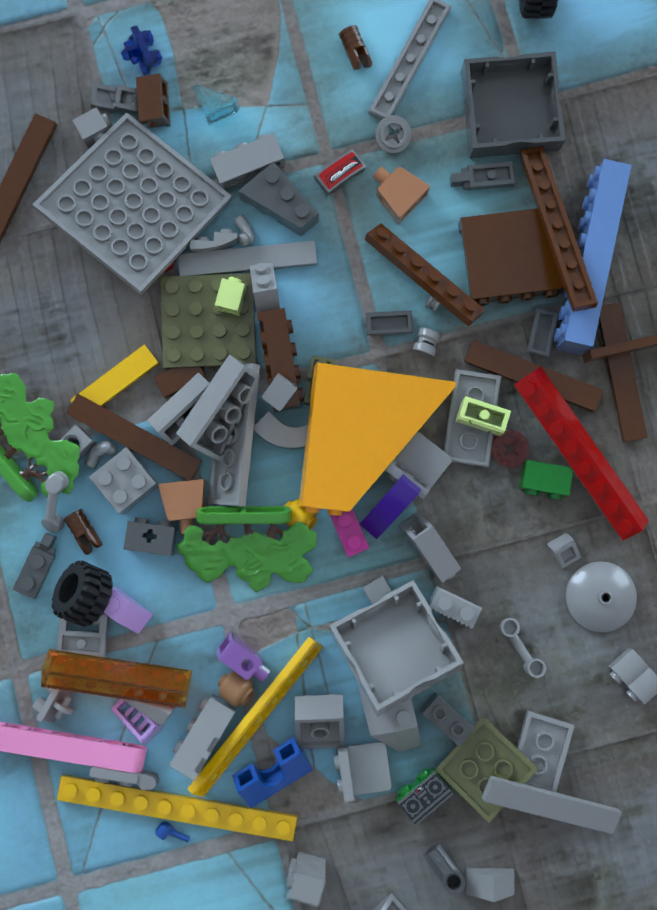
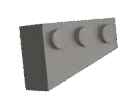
(202, 736)
(306, 879)

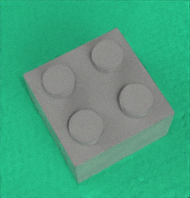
(124, 481)

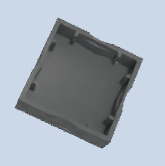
(512, 104)

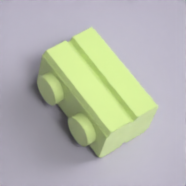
(483, 416)

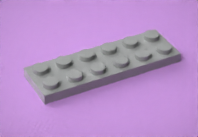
(231, 475)

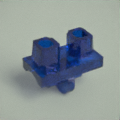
(137, 50)

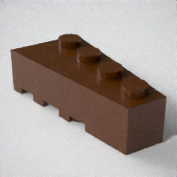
(280, 351)

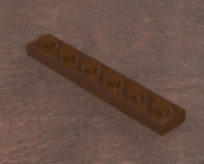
(424, 274)

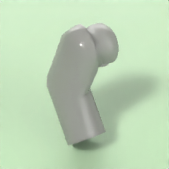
(247, 235)
(99, 450)

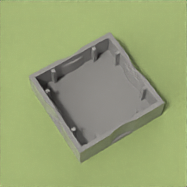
(396, 648)

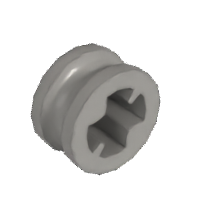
(433, 303)

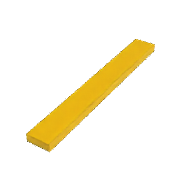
(255, 717)

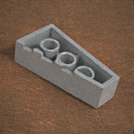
(219, 409)

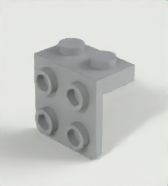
(420, 462)
(362, 769)

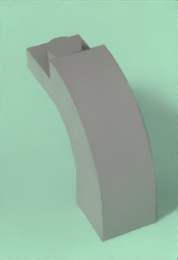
(280, 435)

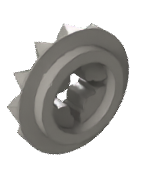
(395, 123)

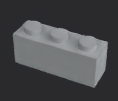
(246, 161)
(176, 409)

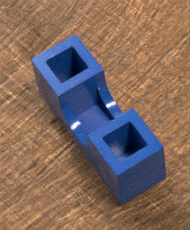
(258, 785)

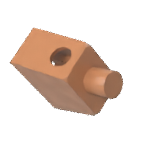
(400, 192)
(182, 501)

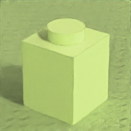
(230, 296)

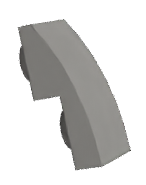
(222, 240)

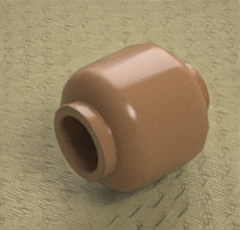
(235, 689)

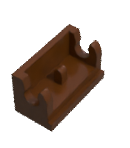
(153, 101)

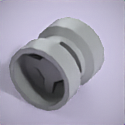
(427, 342)

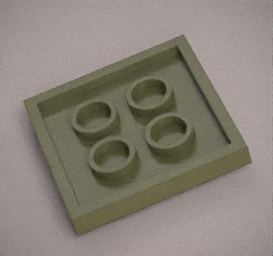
(478, 757)

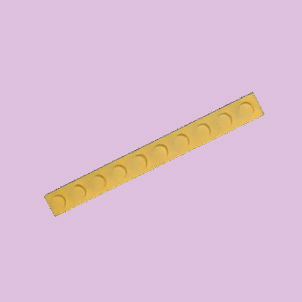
(177, 807)

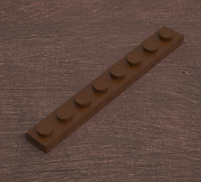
(558, 229)

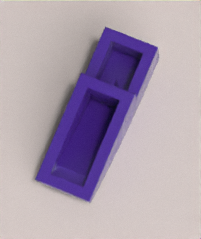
(390, 506)

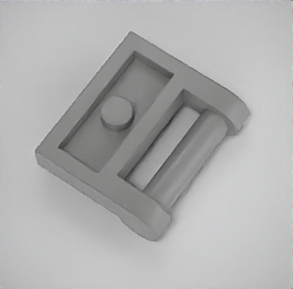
(84, 641)

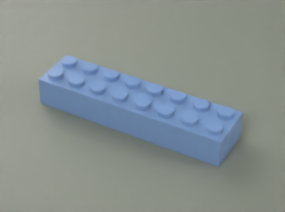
(596, 244)

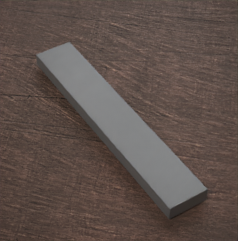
(410, 59)
(240, 259)
(551, 805)

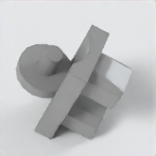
(54, 706)

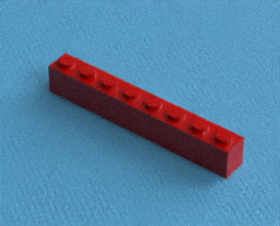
(582, 453)

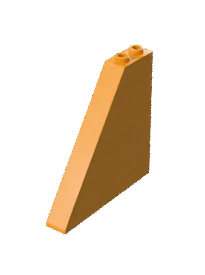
(358, 429)

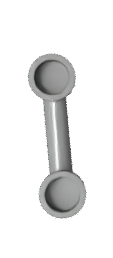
(55, 483)
(533, 667)

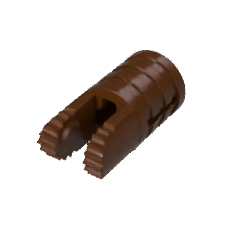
(355, 47)
(83, 531)

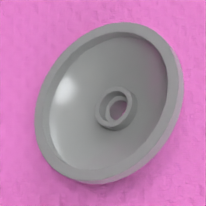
(585, 596)

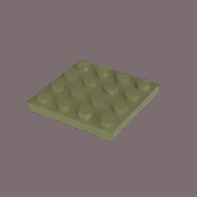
(199, 333)

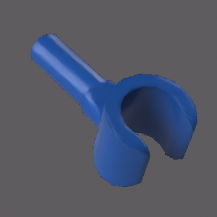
(165, 829)

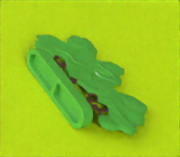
(27, 431)
(252, 554)

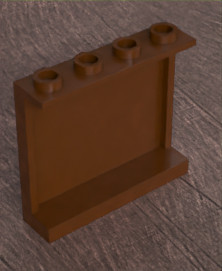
(508, 257)

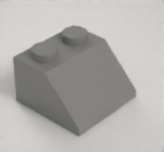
(319, 721)

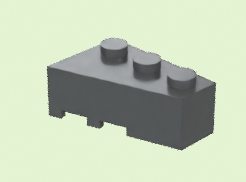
(279, 198)

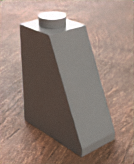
(430, 546)

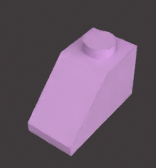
(127, 611)

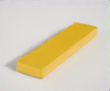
(120, 377)

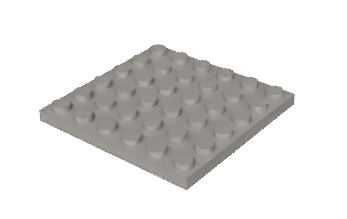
(132, 203)

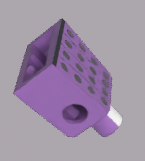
(235, 651)

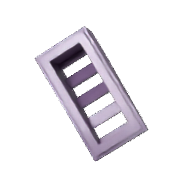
(130, 724)

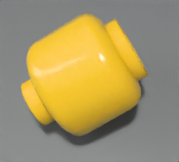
(298, 515)

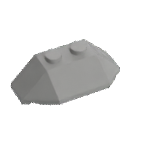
(395, 727)

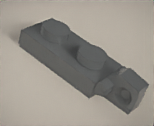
(484, 176)
(36, 567)

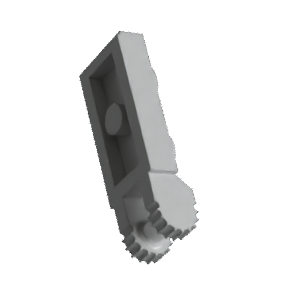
(145, 780)

